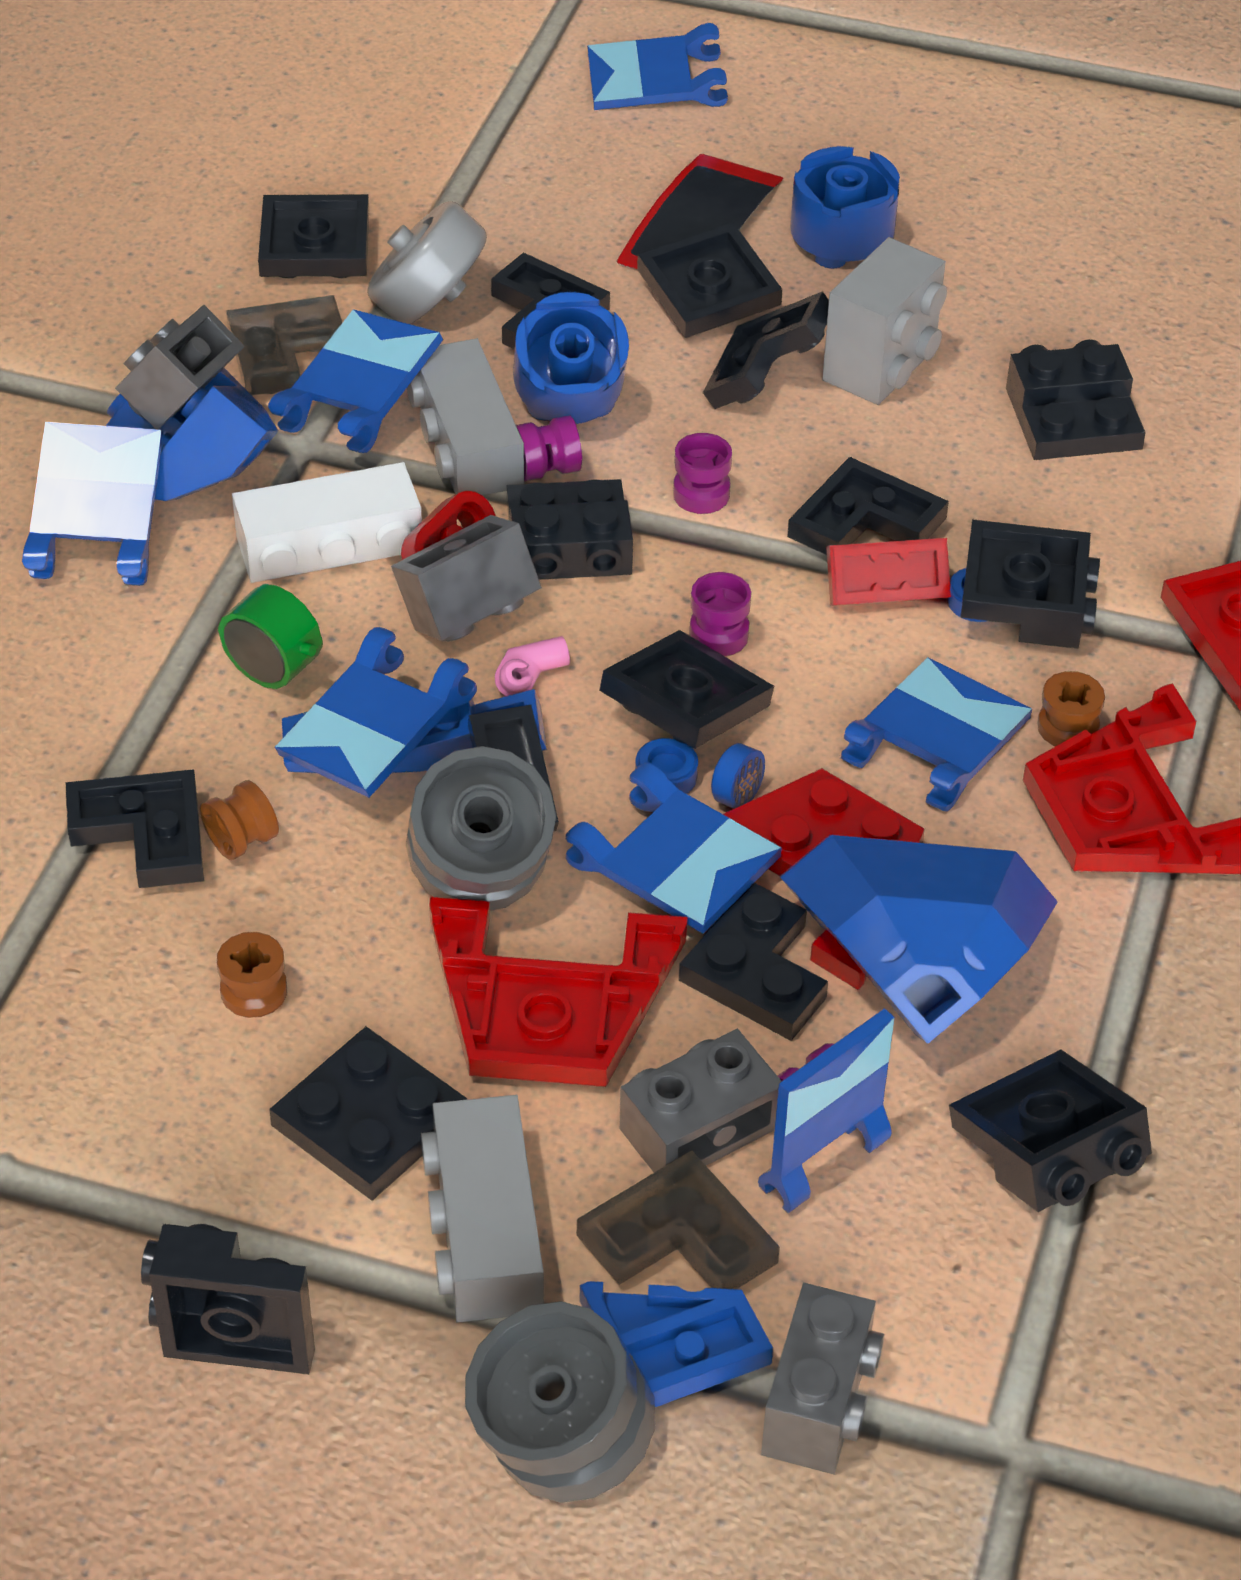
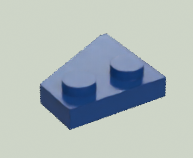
(684, 1336)

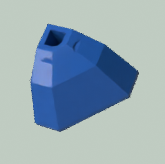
(207, 438)
(924, 918)

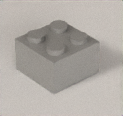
(884, 320)

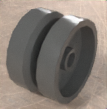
(485, 792)
(560, 1401)

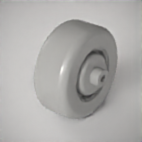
(427, 263)

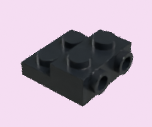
(1074, 400)
(574, 527)
(1032, 580)
(1054, 1130)
(226, 1306)

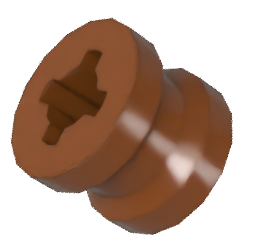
(1070, 706)
(239, 819)
(254, 992)

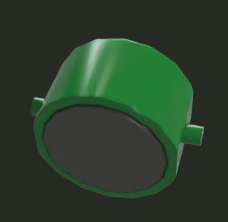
(270, 636)

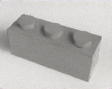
(467, 420)
(483, 1208)

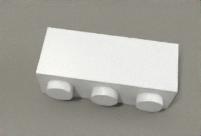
(325, 521)

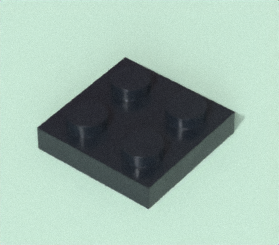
(314, 235)
(709, 279)
(686, 689)
(363, 1112)

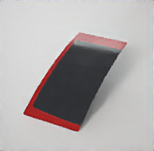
(698, 200)

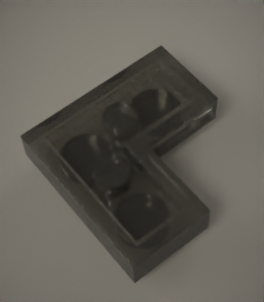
(274, 336)
(681, 1211)

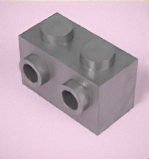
(177, 365)
(467, 578)
(700, 1102)
(819, 1377)

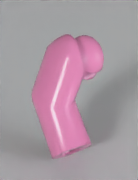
(524, 664)

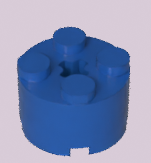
(843, 205)
(570, 358)

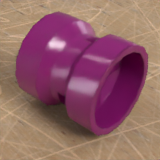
(551, 447)
(702, 473)
(722, 620)

